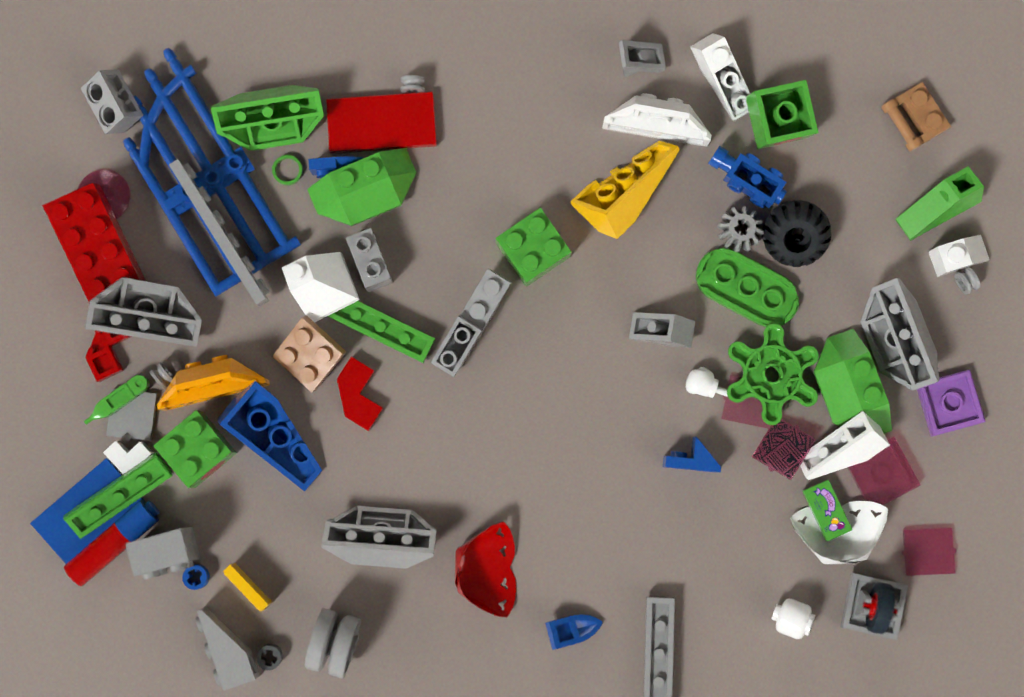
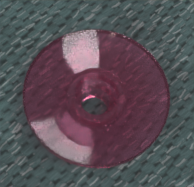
(115, 188)

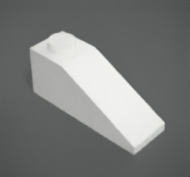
(845, 447)

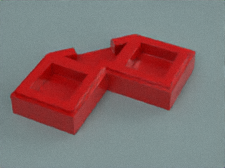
(102, 356)
(351, 384)

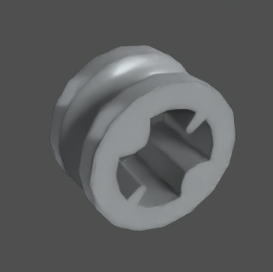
(412, 84)
(967, 280)
(162, 375)

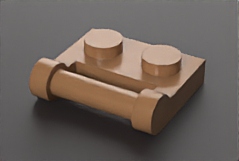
(922, 112)

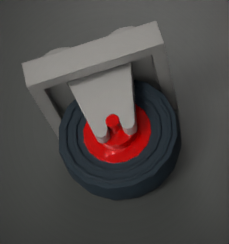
(874, 606)

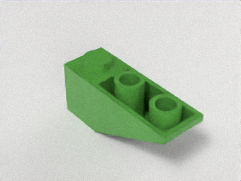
(942, 203)

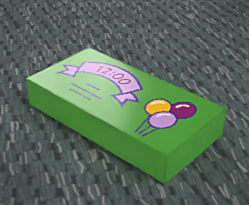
(827, 510)

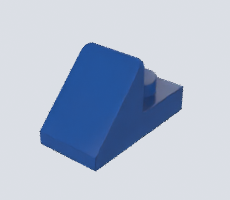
(700, 459)

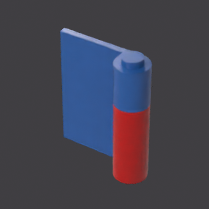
(97, 549)

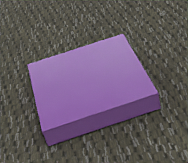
(951, 403)

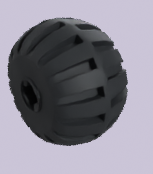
(797, 249)

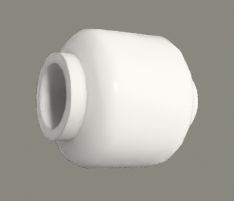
(793, 618)

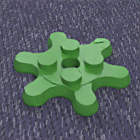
(787, 363)

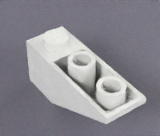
(722, 73)

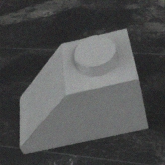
(662, 329)

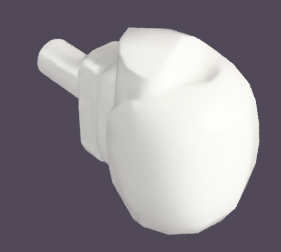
(702, 382)

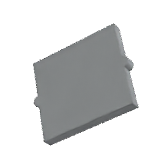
(134, 419)

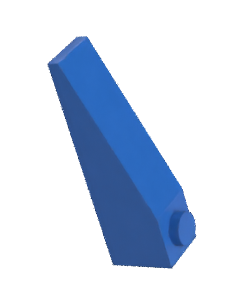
(266, 429)

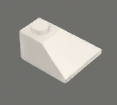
(321, 284)

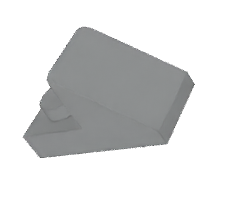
(641, 57)

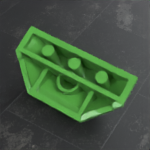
(269, 116)
(364, 187)
(851, 381)

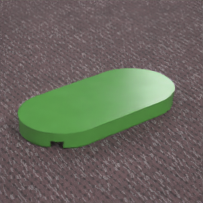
(747, 287)

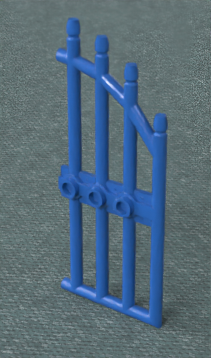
(212, 177)

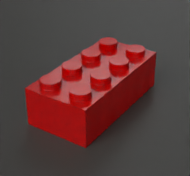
(92, 239)

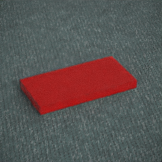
(381, 122)

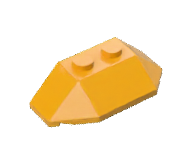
(208, 382)

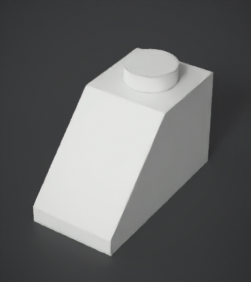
(958, 255)

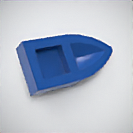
(323, 166)
(572, 630)

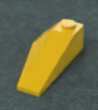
(621, 197)

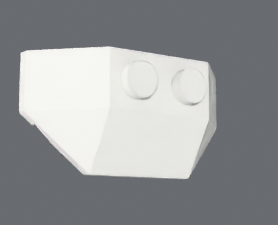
(658, 119)

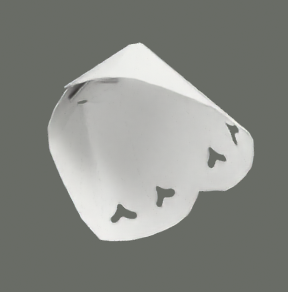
(851, 546)

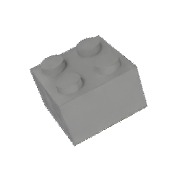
(156, 553)

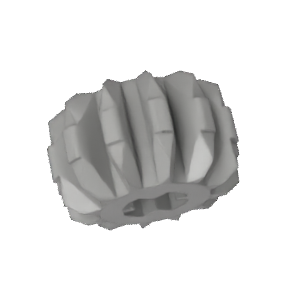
(732, 221)

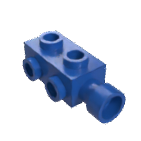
(755, 177)

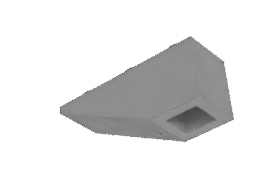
(230, 655)

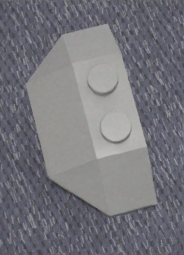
(145, 312)
(900, 336)
(379, 537)

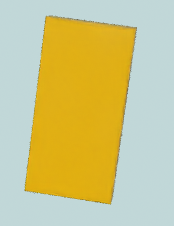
(247, 587)

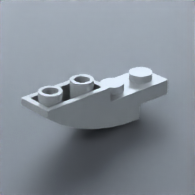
(471, 322)

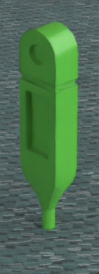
(119, 398)

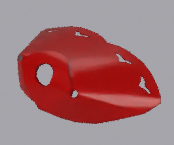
(482, 569)

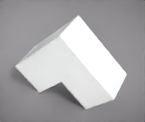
(126, 459)

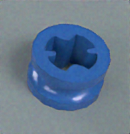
(187, 575)

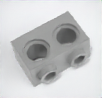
(111, 101)
(369, 260)

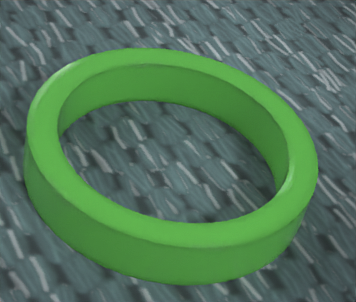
(278, 160)

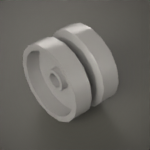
(335, 643)

